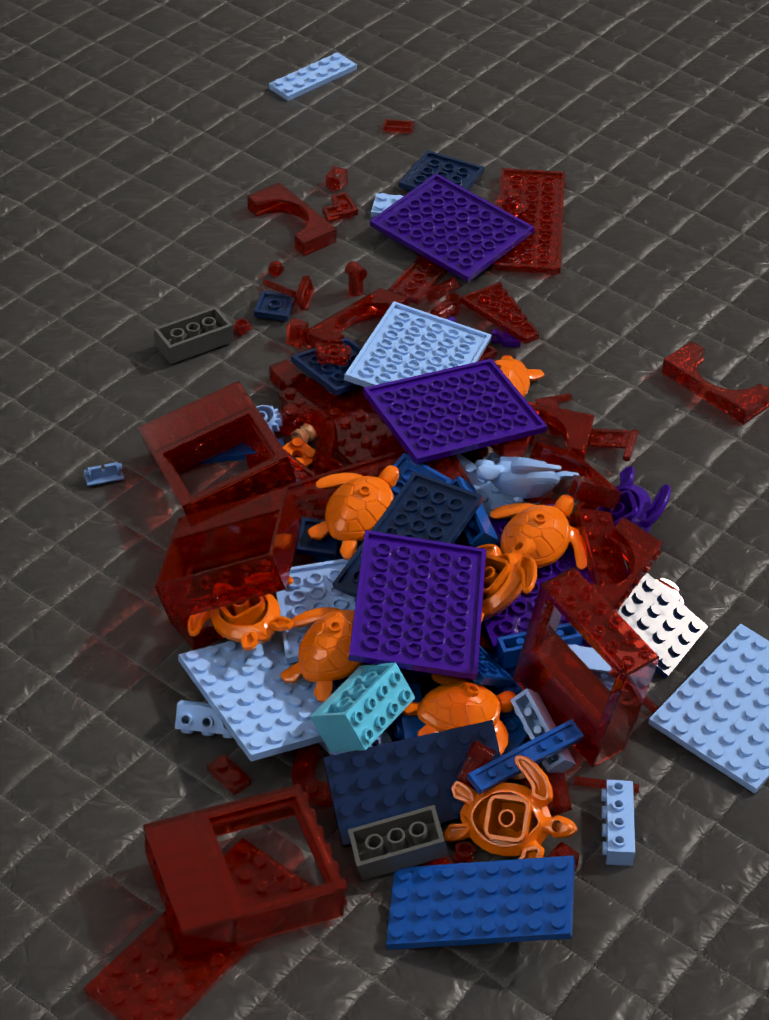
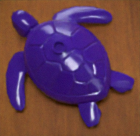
(636, 503)

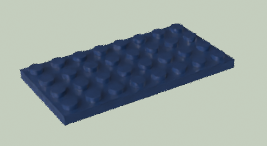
(421, 510)
(402, 776)

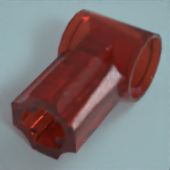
(356, 278)
(449, 307)
(477, 756)

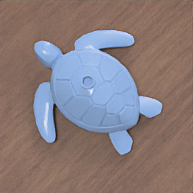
(521, 476)

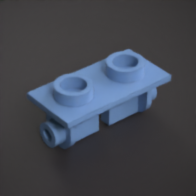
(96, 475)

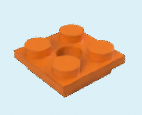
(299, 448)

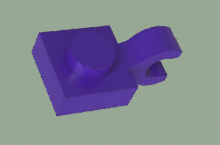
(505, 338)

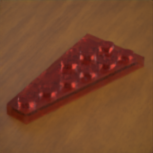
(501, 310)

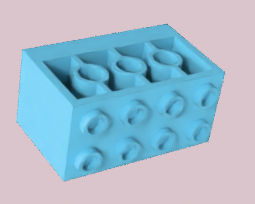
(362, 707)

